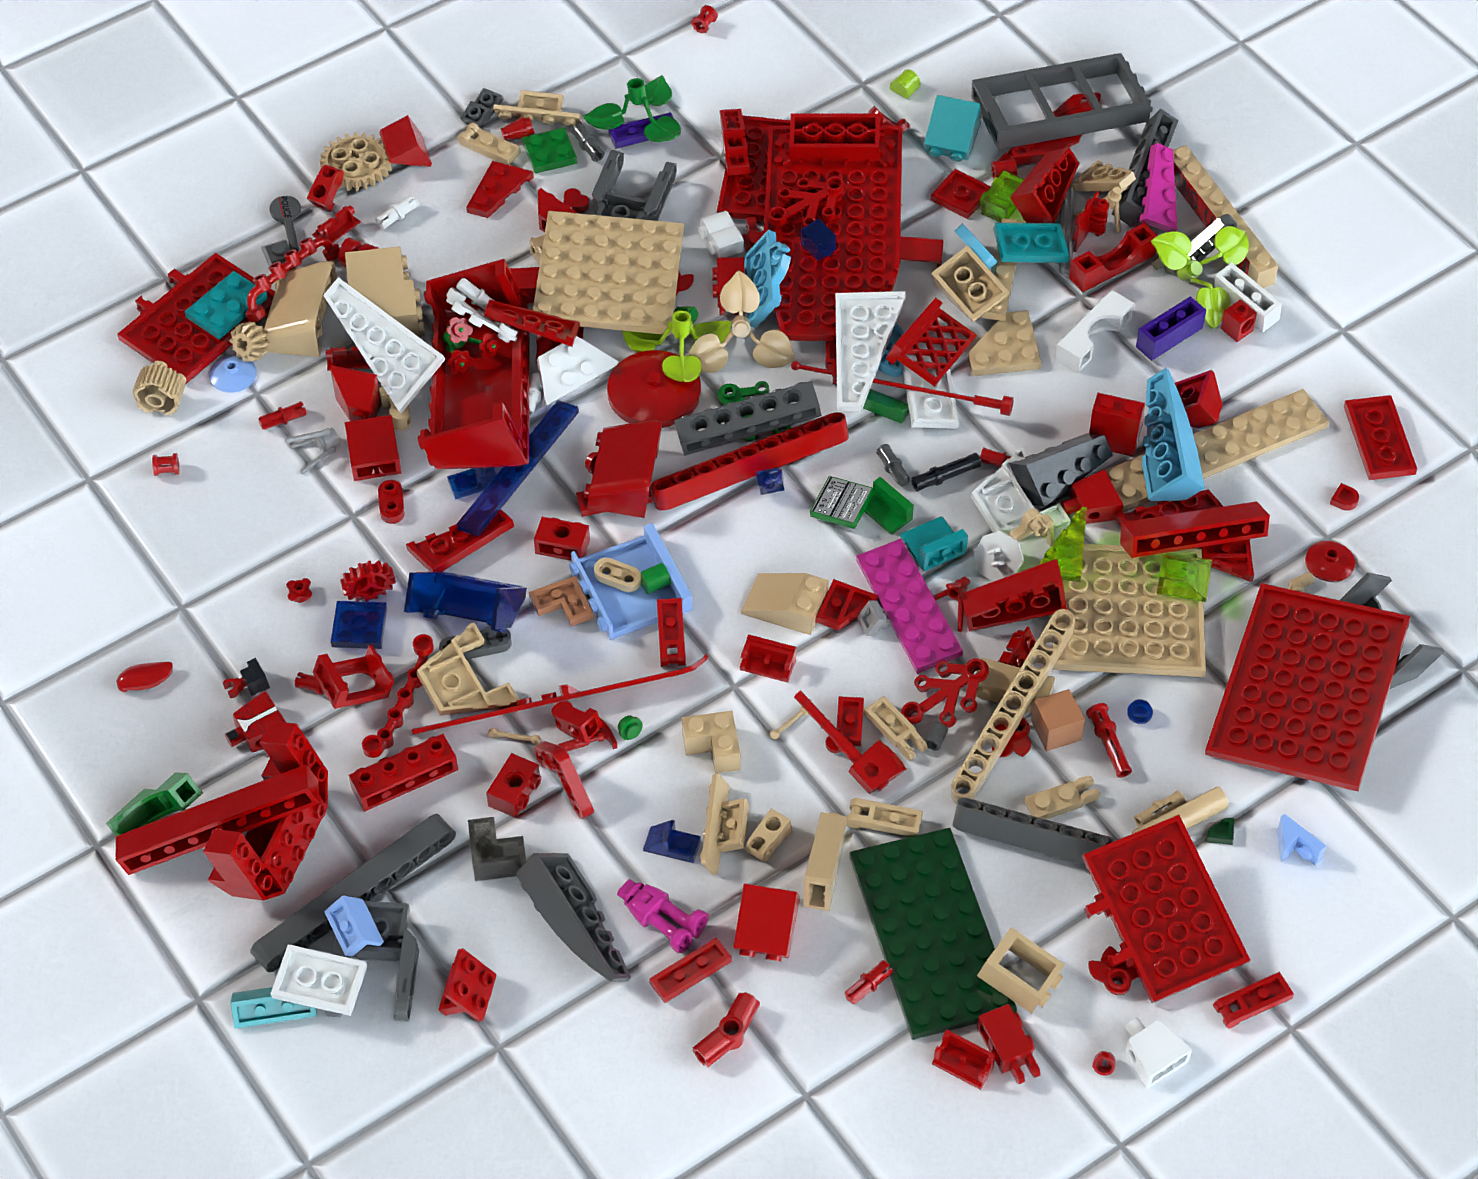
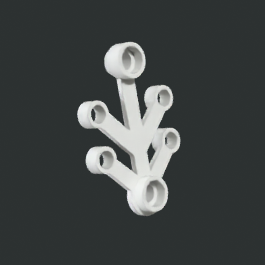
(477, 317)

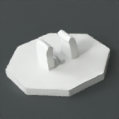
(998, 556)

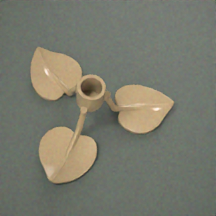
(742, 296)

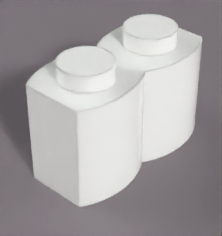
(721, 235)

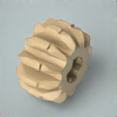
(249, 341)

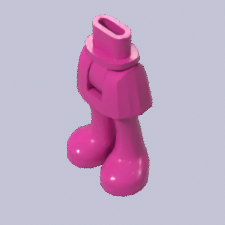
(647, 904)

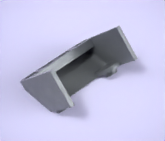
(1410, 665)

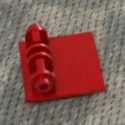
(1091, 220)

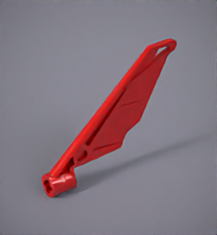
(1034, 152)

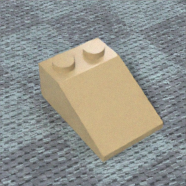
(969, 284)
(787, 600)

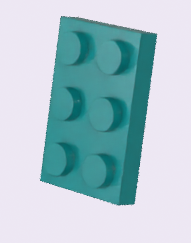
(1031, 242)
(223, 305)

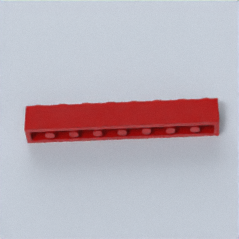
(232, 812)

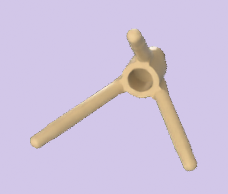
(1113, 199)

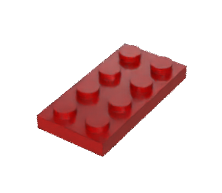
(1380, 437)

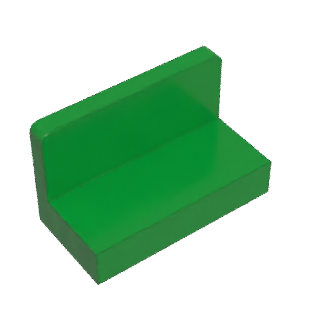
(889, 507)

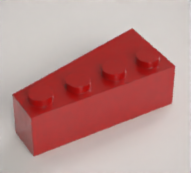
(1046, 187)

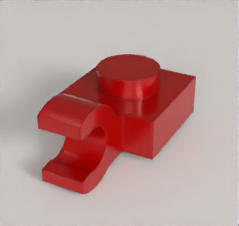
(752, 234)

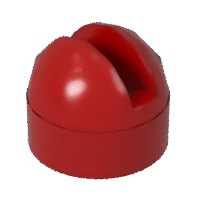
(1098, 1063)

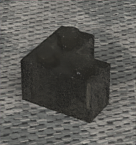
(492, 856)

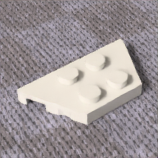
(571, 368)

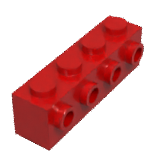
(403, 772)

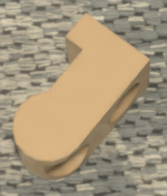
(400, 420)
(768, 835)

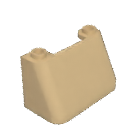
(299, 310)

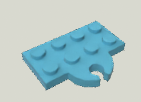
(766, 267)

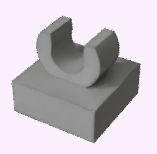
(872, 618)

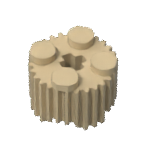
(159, 388)

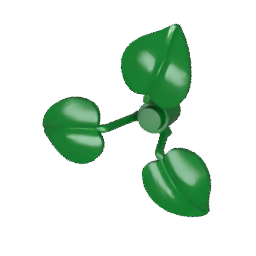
(655, 93)

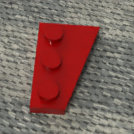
(495, 187)

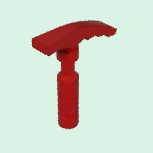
(606, 733)

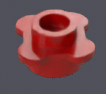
(299, 595)

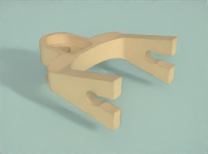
(1035, 523)

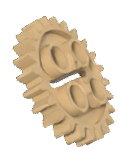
(360, 159)

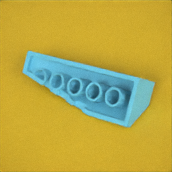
(1171, 454)

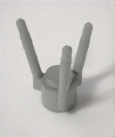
(325, 439)

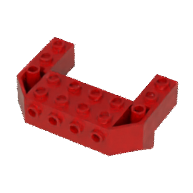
(270, 854)

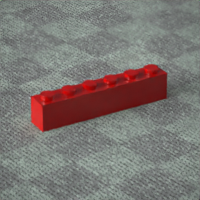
(1194, 529)

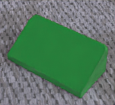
(886, 406)

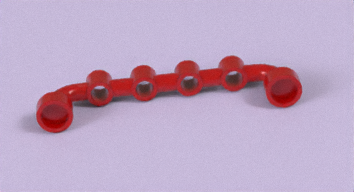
(279, 271)
(375, 744)

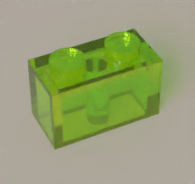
(997, 201)

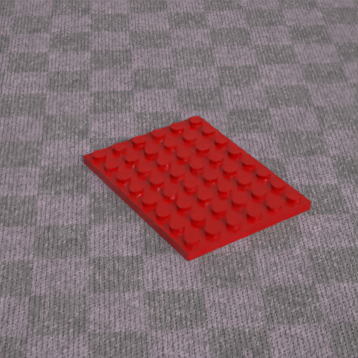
(1308, 686)

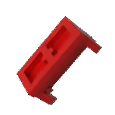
(921, 249)
(768, 658)
(964, 1059)

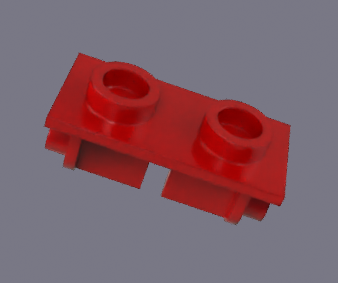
(337, 227)
(346, 358)
(1020, 645)

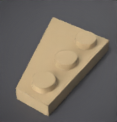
(1103, 178)

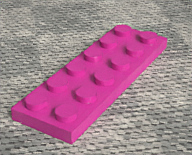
(909, 606)

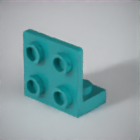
(935, 543)

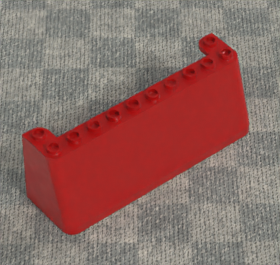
(480, 413)

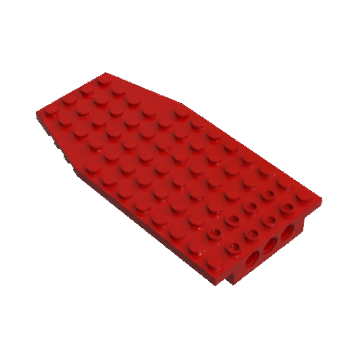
(865, 216)

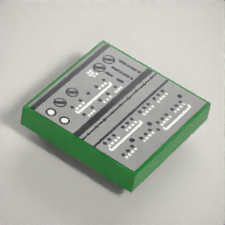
(841, 502)

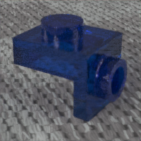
(770, 480)

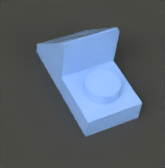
(1294, 837)

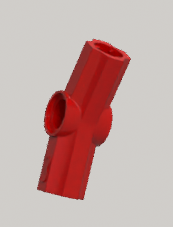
(718, 1041)

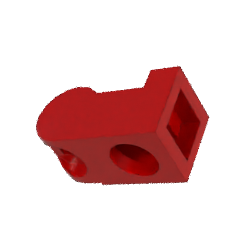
(325, 187)
(576, 722)

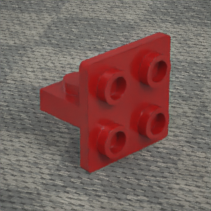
(467, 987)

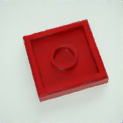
(960, 193)

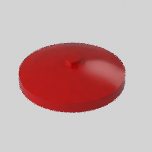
(643, 392)

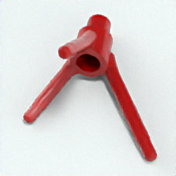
(954, 591)

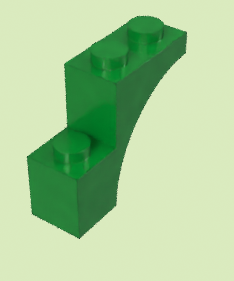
(151, 805)

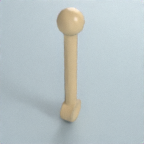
(494, 733)
(774, 734)

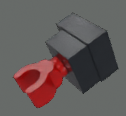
(252, 678)

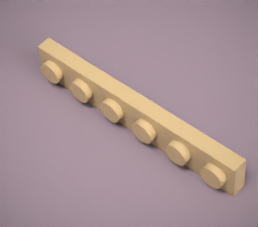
(1005, 274)

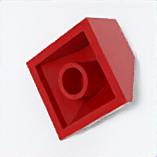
(356, 392)
(1201, 399)

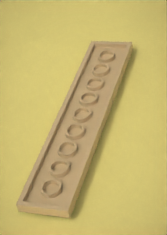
(1232, 442)

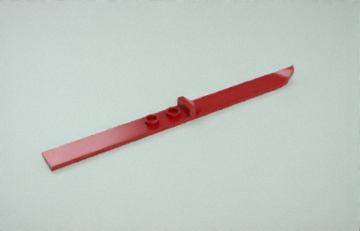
(566, 691)

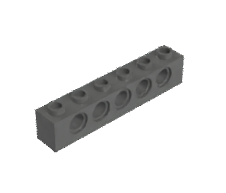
(1156, 130)
(758, 423)

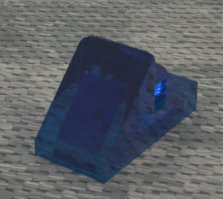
(470, 481)
(672, 843)

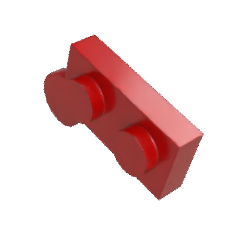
(848, 722)

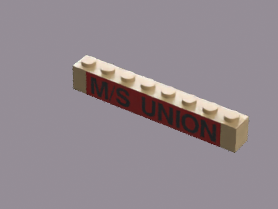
(1210, 204)

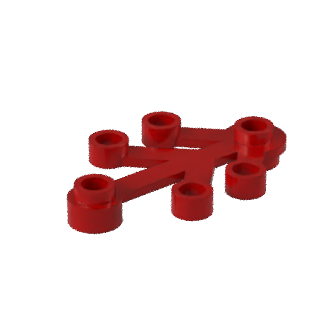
(832, 188)
(948, 689)

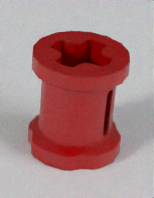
(704, 19)
(159, 467)

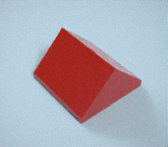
(405, 143)

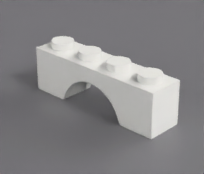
(1110, 313)

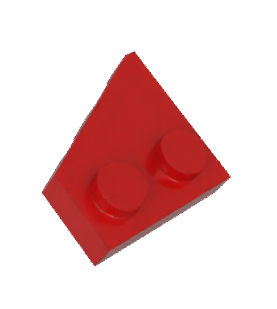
(1231, 558)
(842, 604)

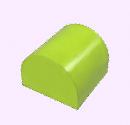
(905, 83)

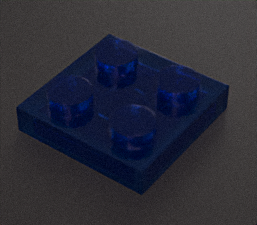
(358, 624)

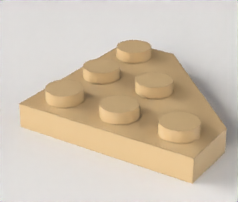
(1006, 347)

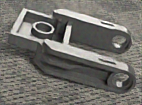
(624, 206)
(398, 944)

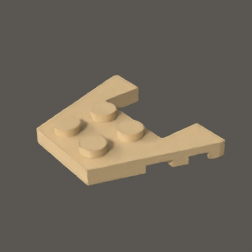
(453, 683)

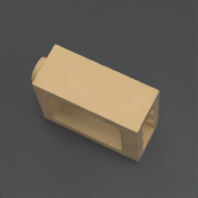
(1010, 984)

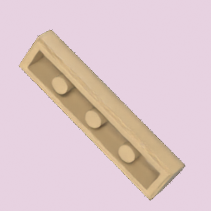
(1195, 810)

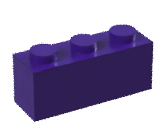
(1170, 328)

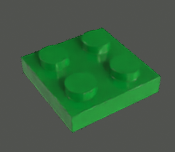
(549, 150)

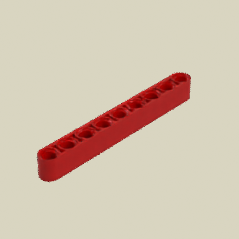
(747, 460)

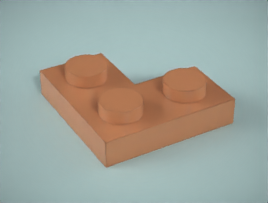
(565, 595)

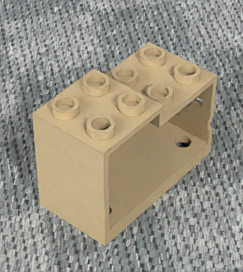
(382, 280)

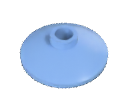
(232, 374)

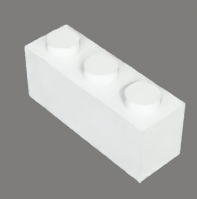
(1242, 287)

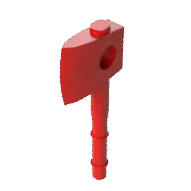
(871, 769)

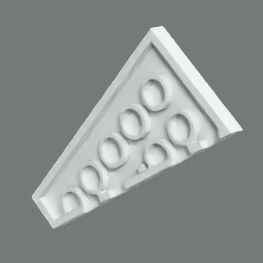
(862, 335)
(390, 349)

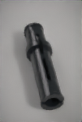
(937, 475)

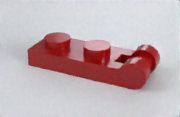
(671, 631)
(1253, 999)

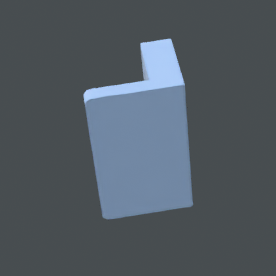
(352, 925)

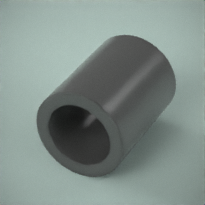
(935, 735)

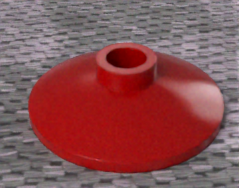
(1329, 568)

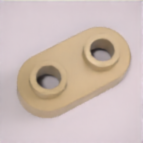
(618, 574)

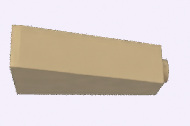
(824, 861)

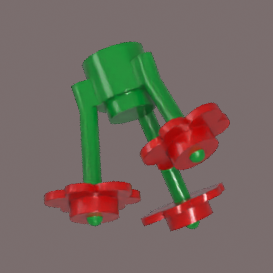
(456, 337)

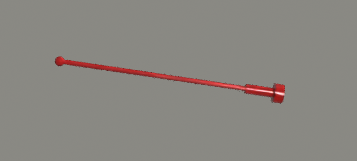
(1005, 405)

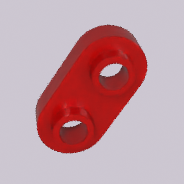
(391, 499)

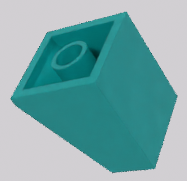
(953, 128)

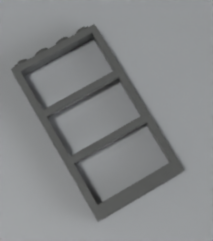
(1063, 126)

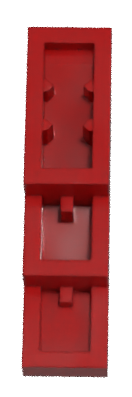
(734, 142)

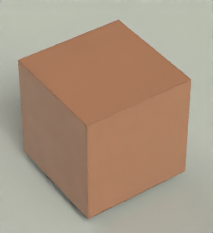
(1057, 720)

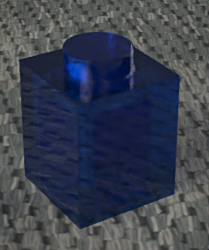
(818, 239)

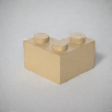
(713, 734)

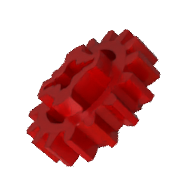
(367, 581)

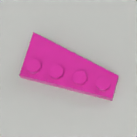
(1160, 197)

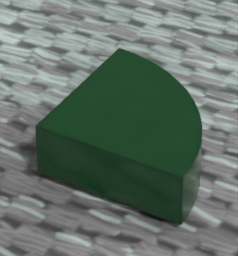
(1222, 832)

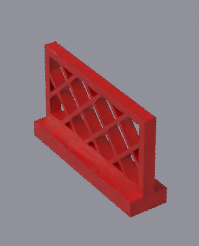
(929, 322)

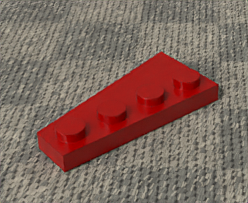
(536, 322)
(1199, 501)
(448, 548)

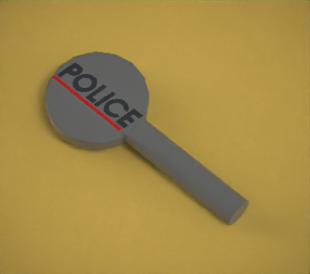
(286, 210)

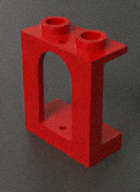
(330, 678)

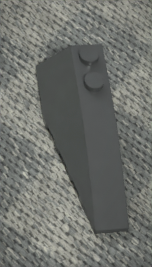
(569, 909)

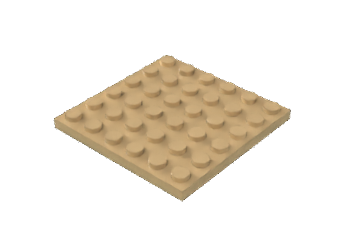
(609, 271)
(1125, 623)

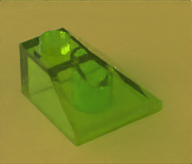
(1184, 577)

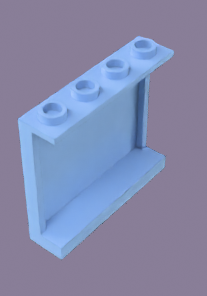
(629, 611)

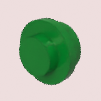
(629, 727)

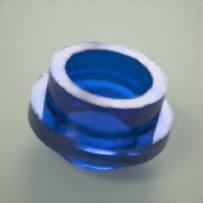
(1140, 711)

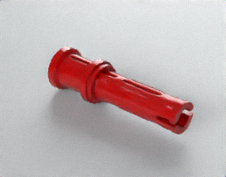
(1106, 731)

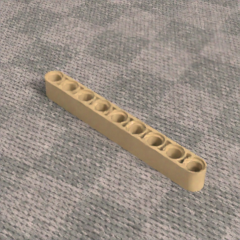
(1014, 695)

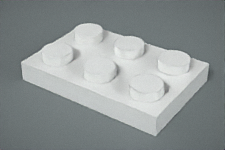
(319, 980)

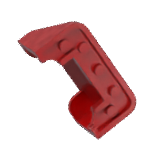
(624, 468)

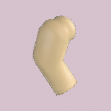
(1301, 581)

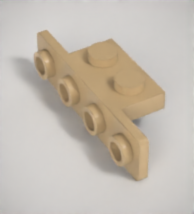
(539, 106)
(724, 824)

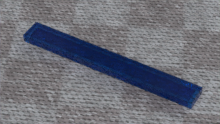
(510, 478)

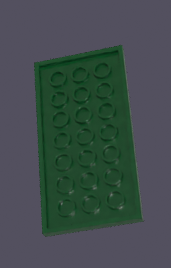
(928, 930)

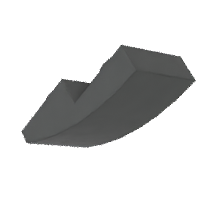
(482, 109)

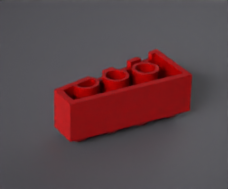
(1016, 597)

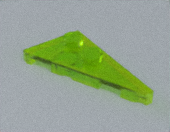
(1069, 548)

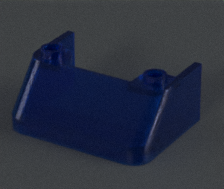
(464, 597)

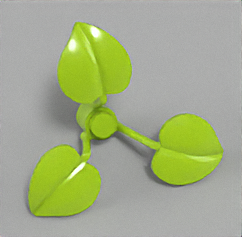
(1174, 251)
(678, 367)

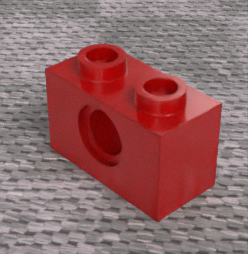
(560, 538)
(514, 772)

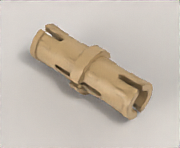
(1172, 801)

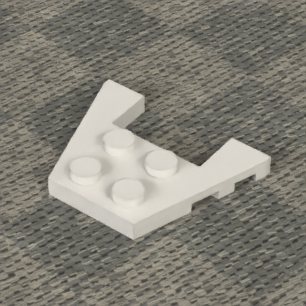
(1004, 501)

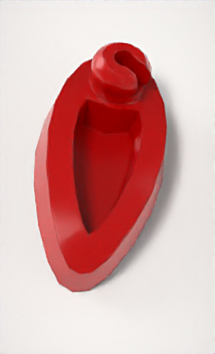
(144, 676)

